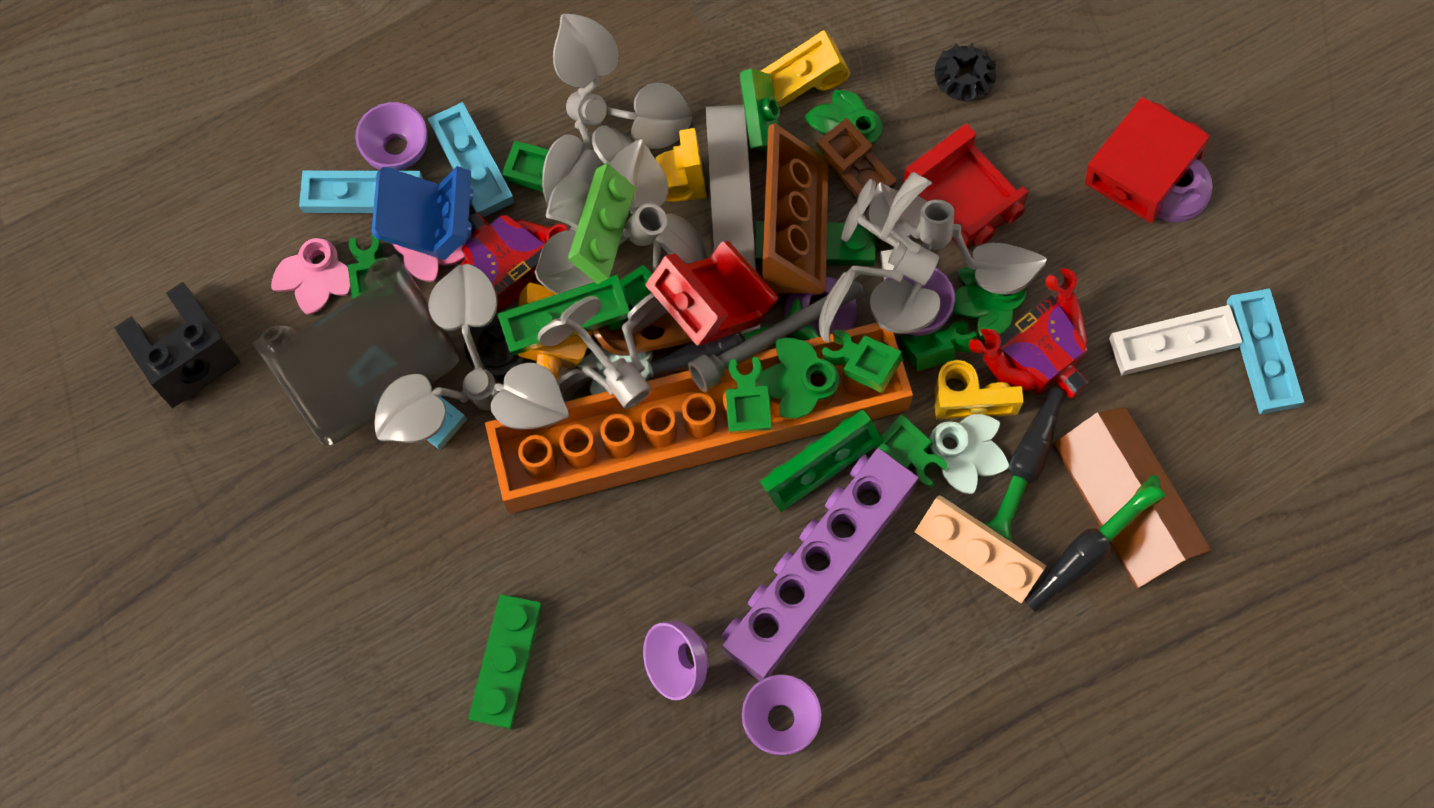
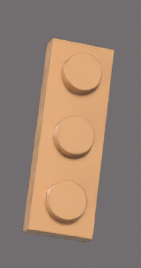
(980, 548)

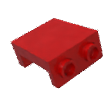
(1146, 158)
(971, 185)
(712, 294)

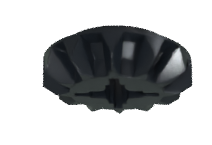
(967, 86)
(494, 363)

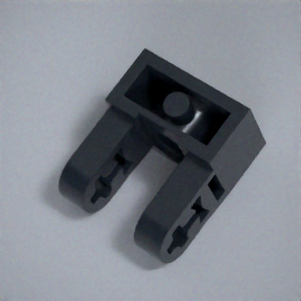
(184, 358)

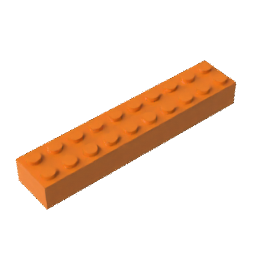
(668, 430)

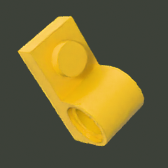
(810, 65)
(684, 169)
(994, 400)

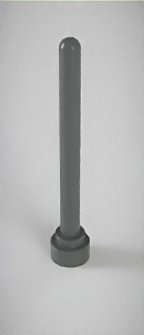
(709, 370)

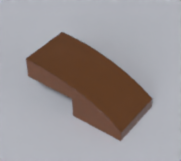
(852, 158)

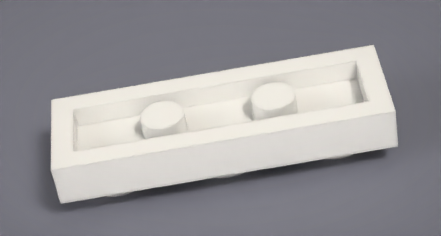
(1175, 340)

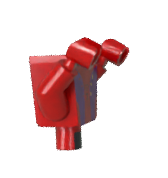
(507, 253)
(1042, 344)

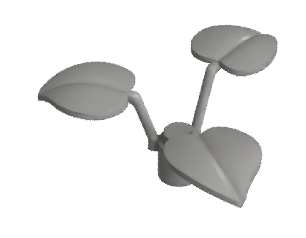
(579, 58)
(571, 194)
(642, 228)
(907, 256)
(908, 307)
(623, 377)
(530, 392)

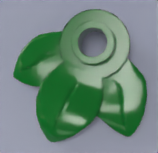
(845, 104)
(991, 309)
(792, 376)

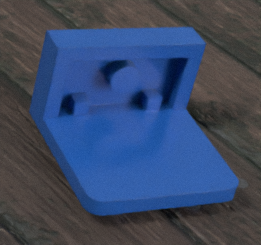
(423, 213)

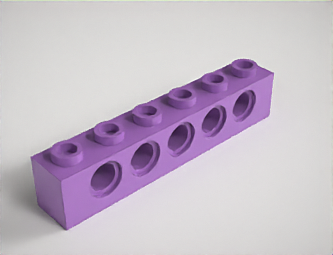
(762, 655)

